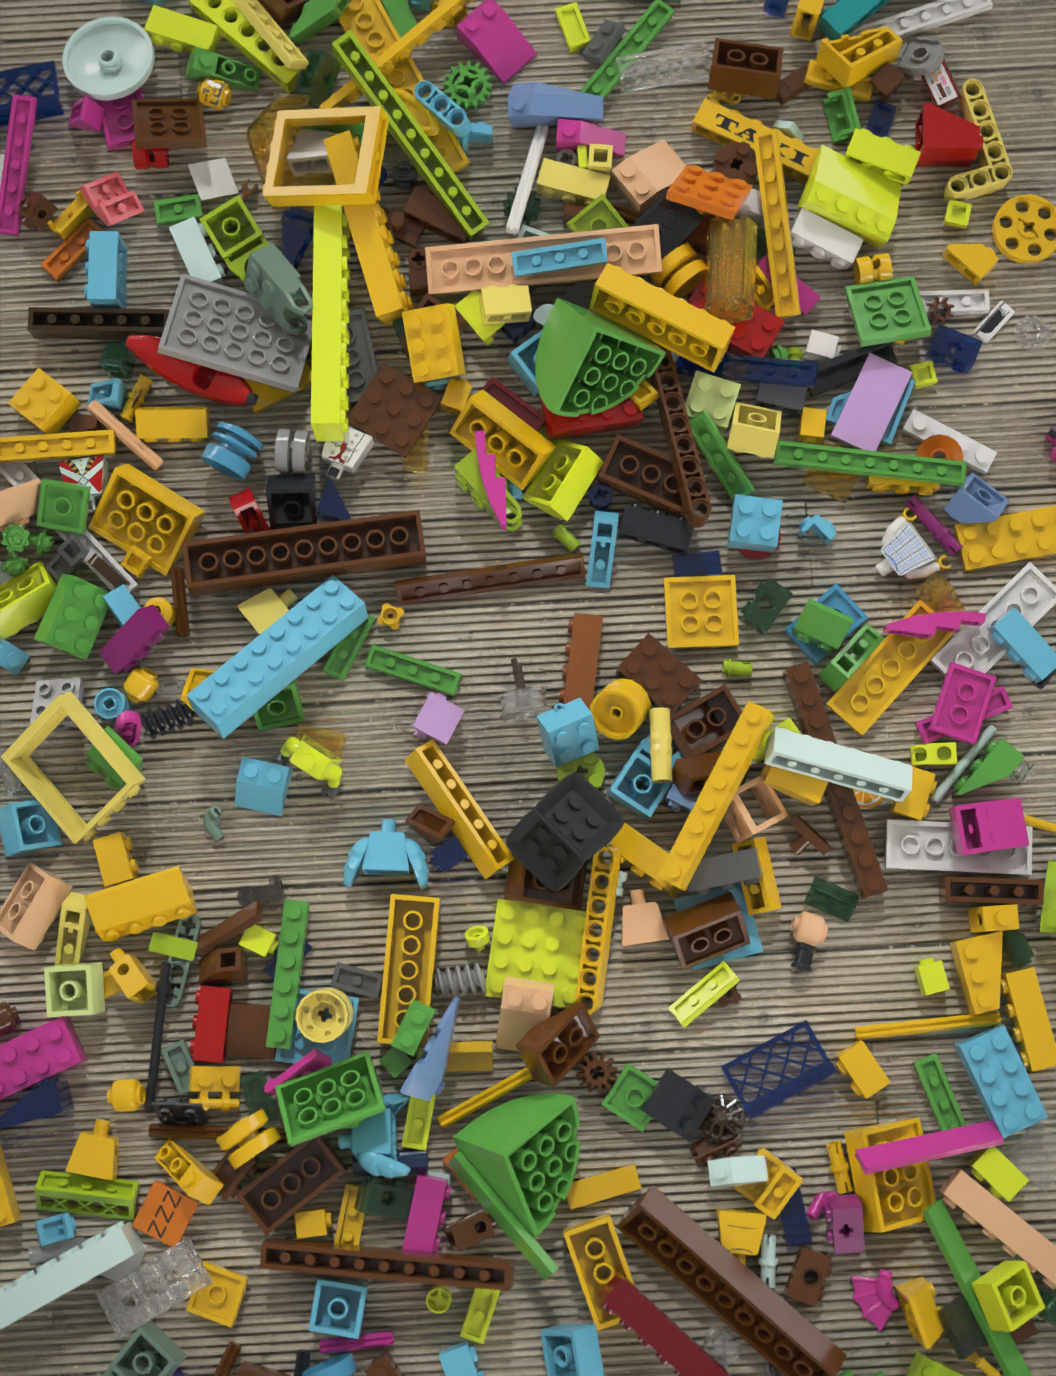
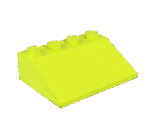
(852, 197)

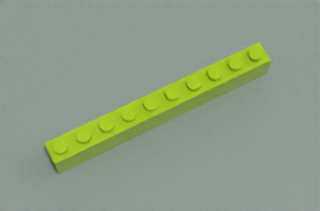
(410, 135)

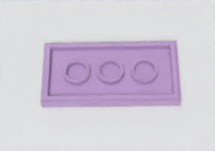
(871, 404)

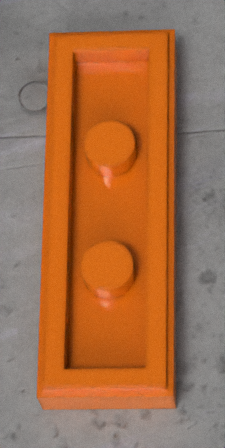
(70, 251)

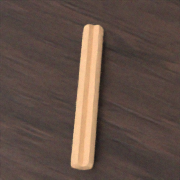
(125, 435)

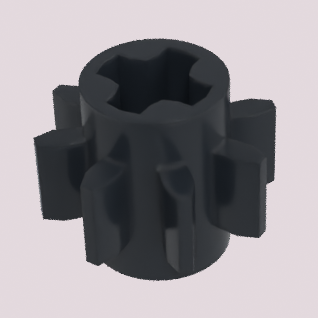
(404, 175)

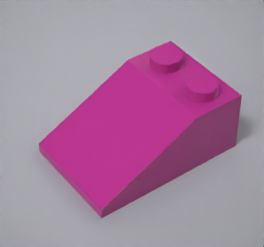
(495, 40)

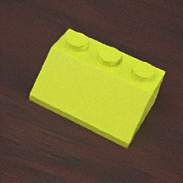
(563, 479)
(25, 600)

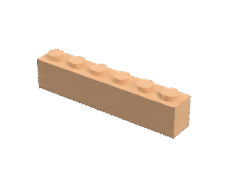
(1002, 1224)

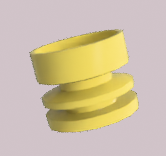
(312, 1020)

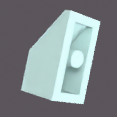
(737, 1171)

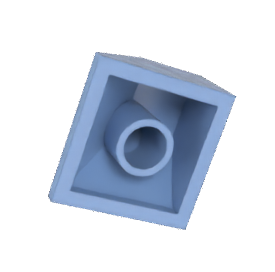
(976, 502)

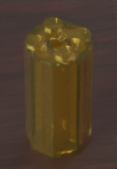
(731, 269)

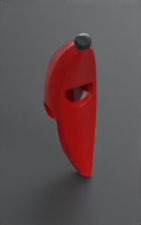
(191, 377)

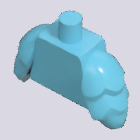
(386, 854)
(376, 1140)

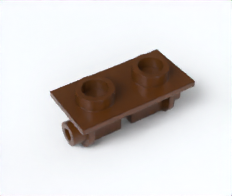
(708, 1152)

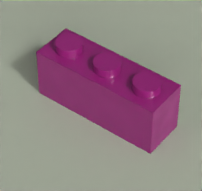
(134, 640)

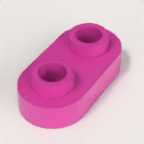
(128, 727)

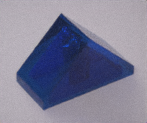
(331, 505)

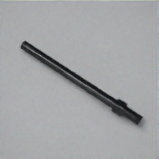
(163, 988)

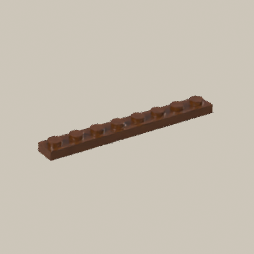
(490, 579)

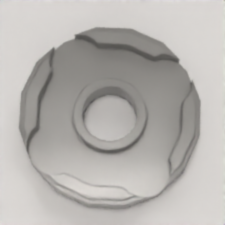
(924, 65)

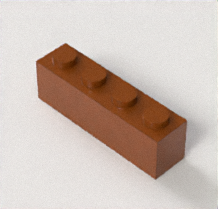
(583, 658)

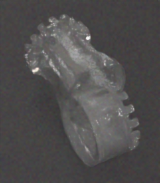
(10, 779)

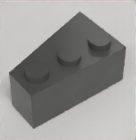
(726, 870)

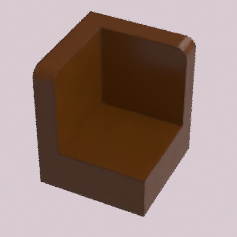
(887, 81)

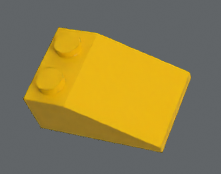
(920, 1310)

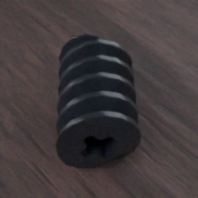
(167, 719)

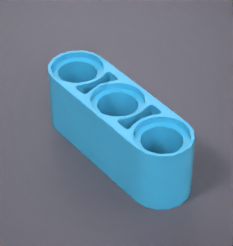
(450, 115)

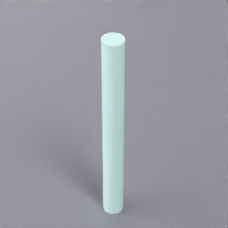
(963, 764)

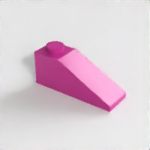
(574, 133)

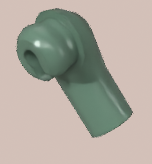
(211, 823)

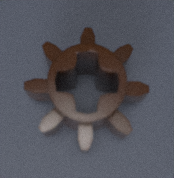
(944, 313)

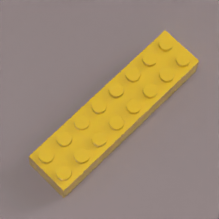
(370, 235)

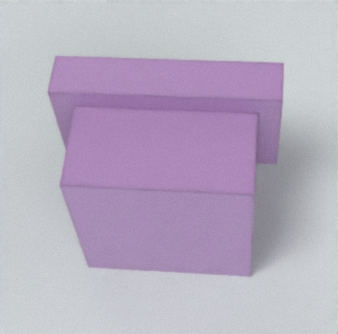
(437, 719)

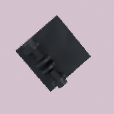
(172, 1112)

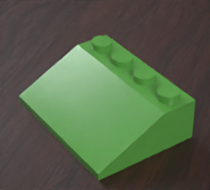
(330, 1098)

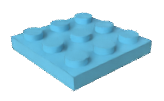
(755, 944)
(336, 1049)

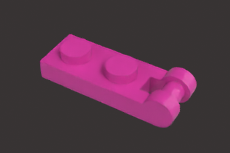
(309, 1063)

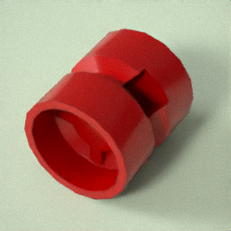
(143, 157)

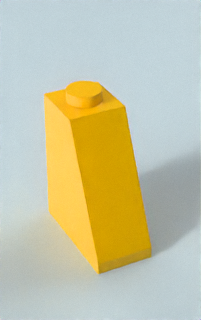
(796, 785)

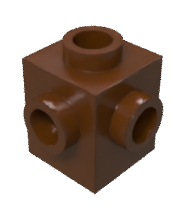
(36, 211)

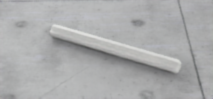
(527, 179)

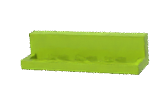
(85, 1191)

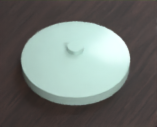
(108, 58)

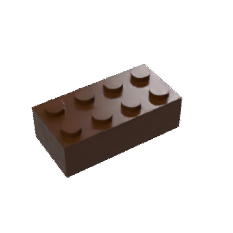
(643, 475)
(291, 1183)

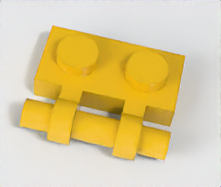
(215, 1079)

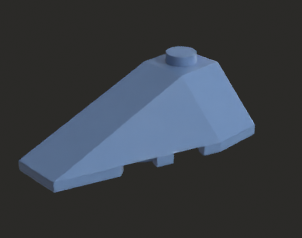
(544, 104)
(431, 1067)

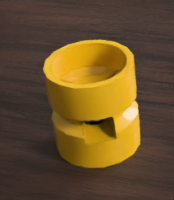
(872, 270)

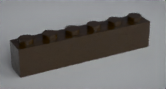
(95, 323)

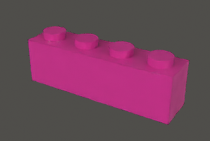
(426, 1213)

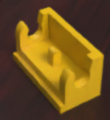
(71, 217)

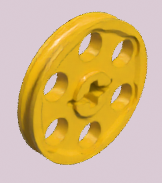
(1019, 222)

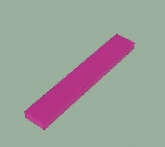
(16, 162)
(928, 1147)

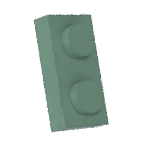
(179, 1062)

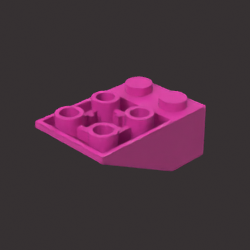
(988, 826)

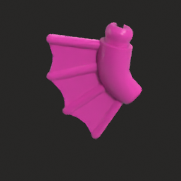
(875, 1297)

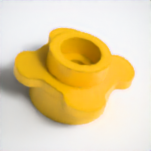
(393, 622)

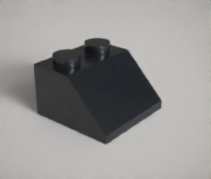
(291, 500)
(678, 1104)

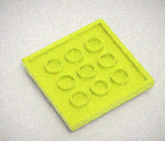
(537, 946)

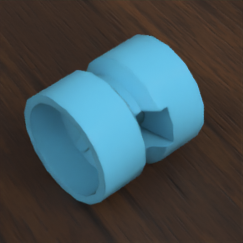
(111, 703)

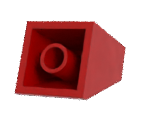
(945, 139)

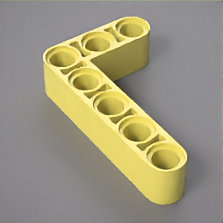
(992, 144)

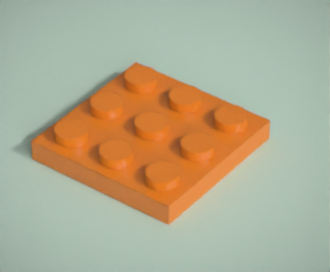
(709, 191)

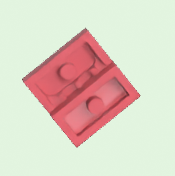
(111, 199)

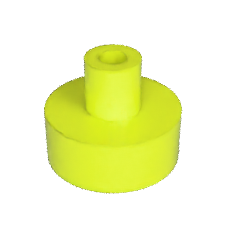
(477, 937)

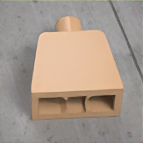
(641, 921)

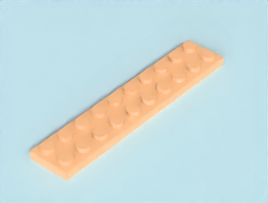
(488, 263)

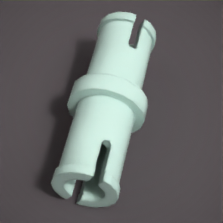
(768, 1260)

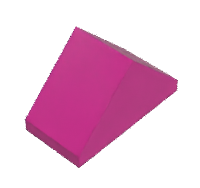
(86, 115)

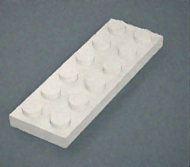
(973, 647)
(932, 848)

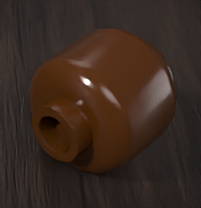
(8, 1018)

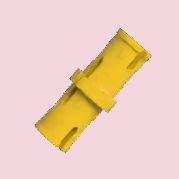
(142, 384)
(839, 1167)

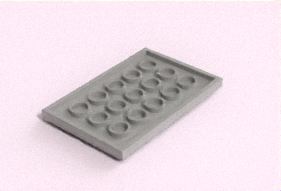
(233, 335)

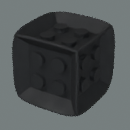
(564, 831)

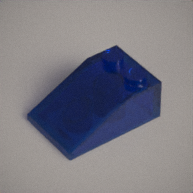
(47, 1100)

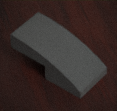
(68, 558)

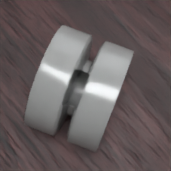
(292, 451)

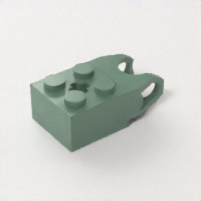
(278, 287)
(146, 1345)

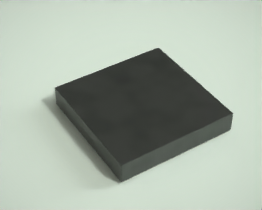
(962, 1327)

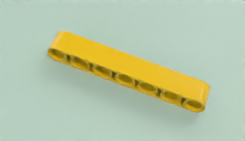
(605, 920)

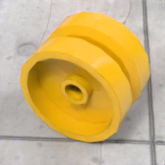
(680, 271)
(620, 708)
(248, 1138)

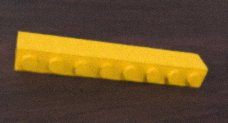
(716, 795)

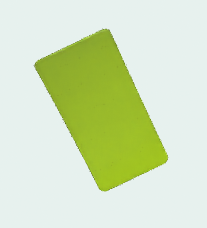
(173, 946)

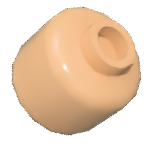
(809, 928)

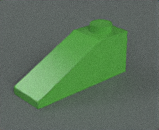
(850, 657)

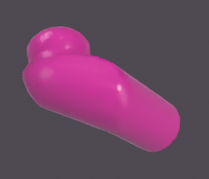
(818, 1204)

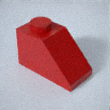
(248, 512)

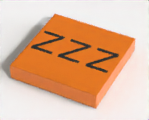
(165, 1213)

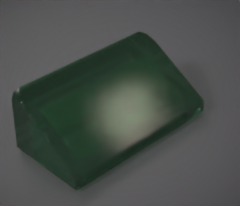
(831, 899)

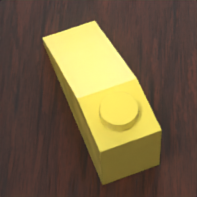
(73, 930)

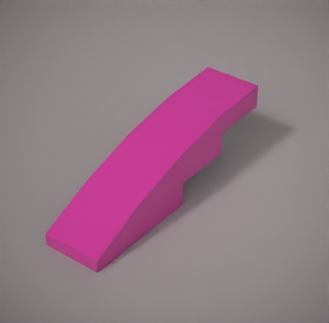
(494, 487)
(925, 625)

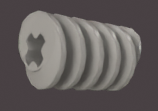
(460, 980)

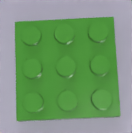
(887, 311)

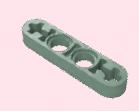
(185, 964)

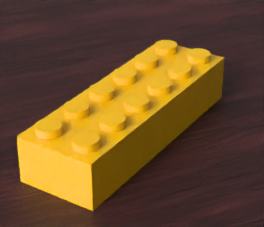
(661, 317)
(408, 960)

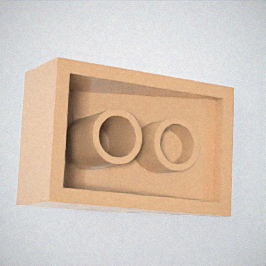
(647, 175)
(522, 1008)

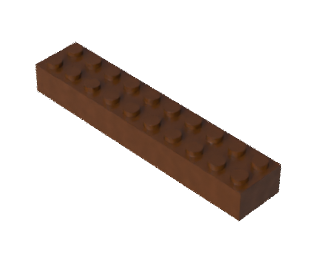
(304, 553)
(729, 1288)

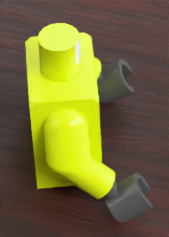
(313, 760)

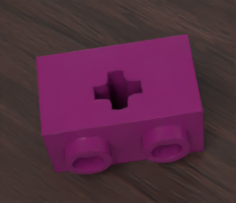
(845, 1224)

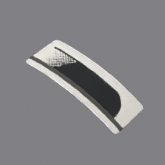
(994, 321)

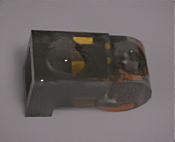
(264, 894)

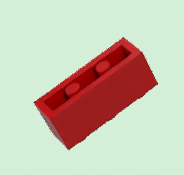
(211, 1023)

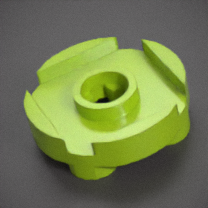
(591, 762)

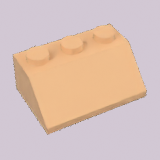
(19, 503)
(32, 906)

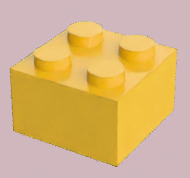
(44, 403)

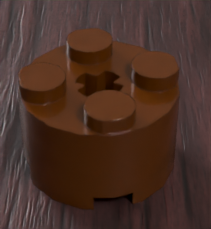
(739, 157)

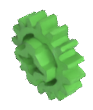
(475, 79)

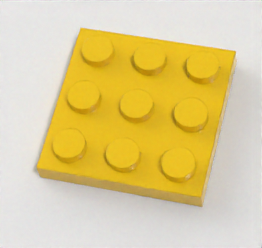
(701, 612)

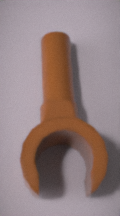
(246, 191)

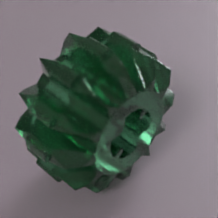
(531, 210)

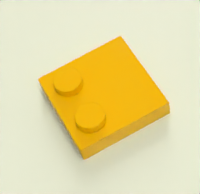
(222, 1298)

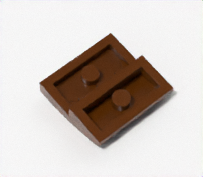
(248, 1031)

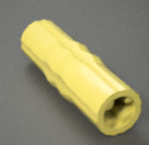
(660, 745)

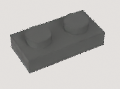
(603, 41)
(357, 980)

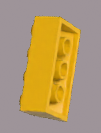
(517, 446)
(141, 904)

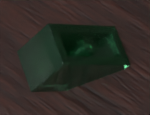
(117, 360)

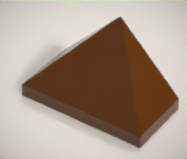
(429, 823)

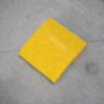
(775, 1193)

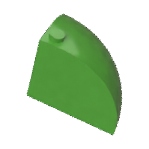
(589, 361)
(526, 1153)

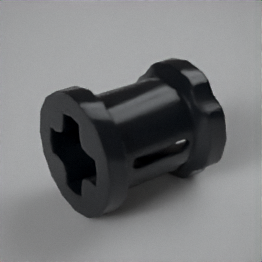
(803, 957)

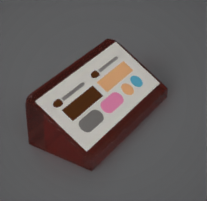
(942, 86)

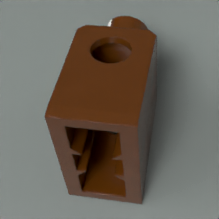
(462, 1232)

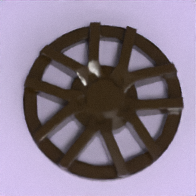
(723, 1118)

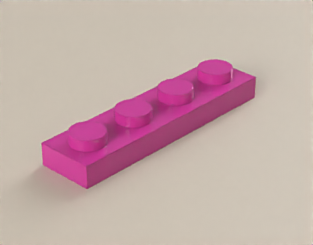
(997, 704)

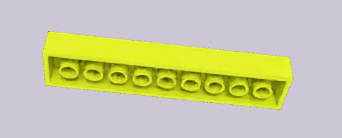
(329, 324)

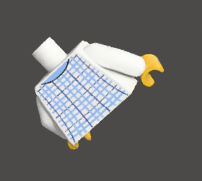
(907, 551)

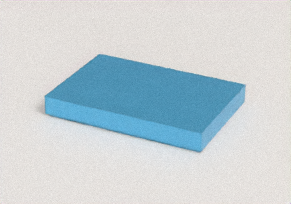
(839, 601)

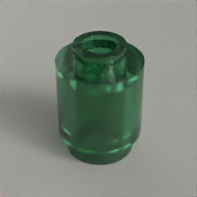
(1017, 948)

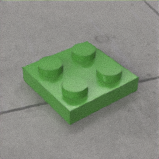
(63, 506)
(629, 1096)

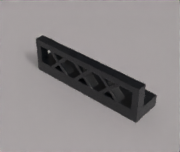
(848, 366)

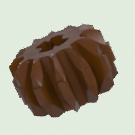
(600, 1079)

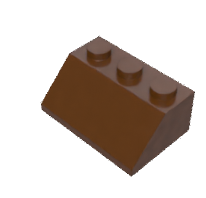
(707, 930)

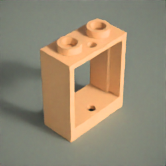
(744, 825)

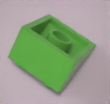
(822, 626)
(282, 709)
(98, 763)

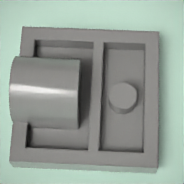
(48, 690)

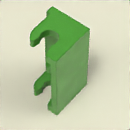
(841, 115)

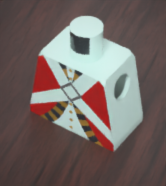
(87, 472)

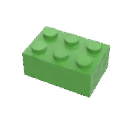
(73, 617)

